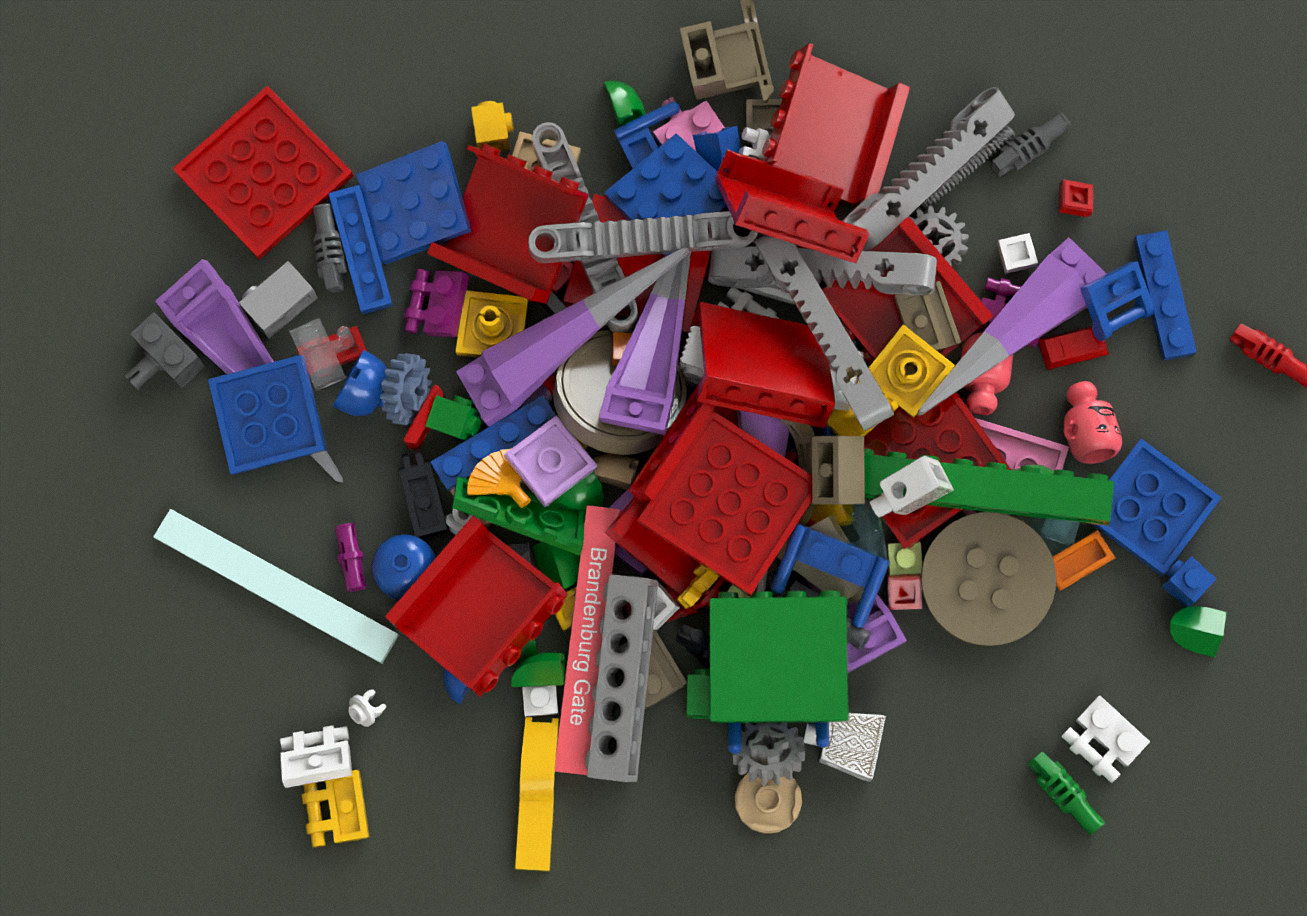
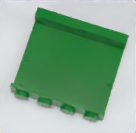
(778, 658)

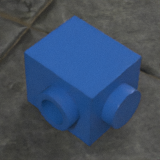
(1187, 581)

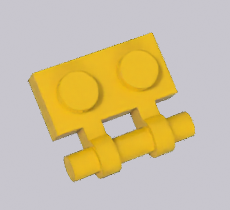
(346, 810)

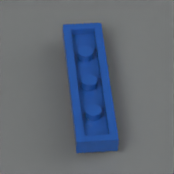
(360, 249)
(1164, 287)
(499, 436)

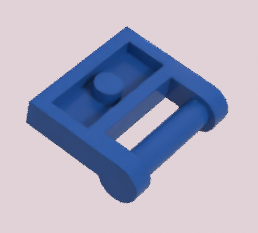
(1113, 291)

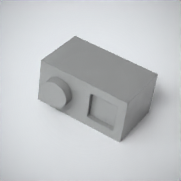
(277, 299)

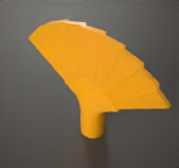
(497, 477)

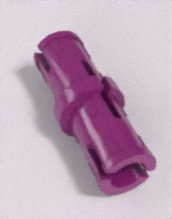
(350, 557)

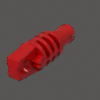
(1269, 353)

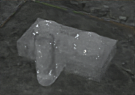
(321, 353)

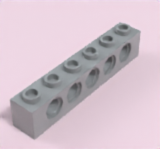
(631, 695)

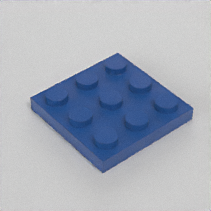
(668, 185)
(414, 202)
(267, 414)
(1156, 507)

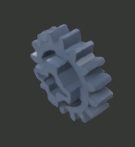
(405, 388)

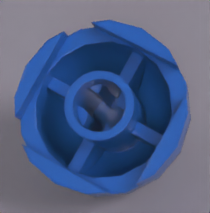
(362, 386)
(400, 563)

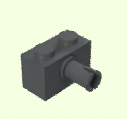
(162, 352)

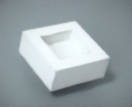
(1017, 253)
(665, 607)
(540, 701)

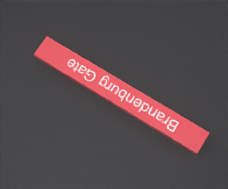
(585, 641)

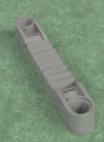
(967, 135)
(562, 163)
(638, 237)
(908, 275)
(863, 398)

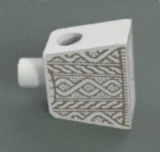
(924, 484)
(852, 744)

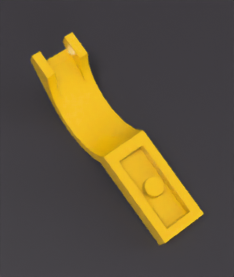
(536, 795)

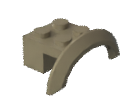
(727, 57)
(834, 466)

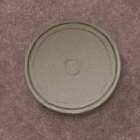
(580, 395)
(988, 579)

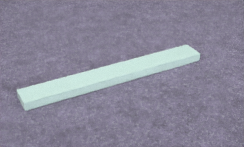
(276, 586)

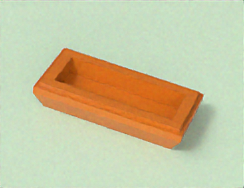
(1081, 559)

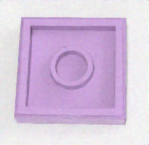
(550, 461)

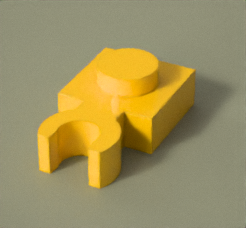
(702, 582)

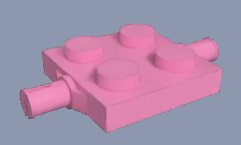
(689, 123)

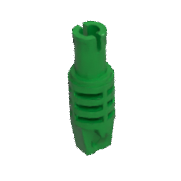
(1065, 792)

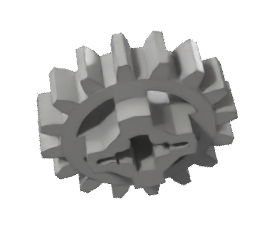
(944, 237)
(769, 752)

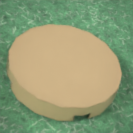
(768, 807)

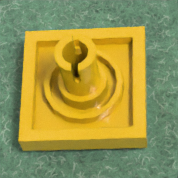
(488, 321)
(909, 370)

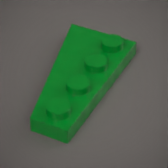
(550, 524)

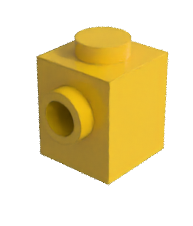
(492, 125)

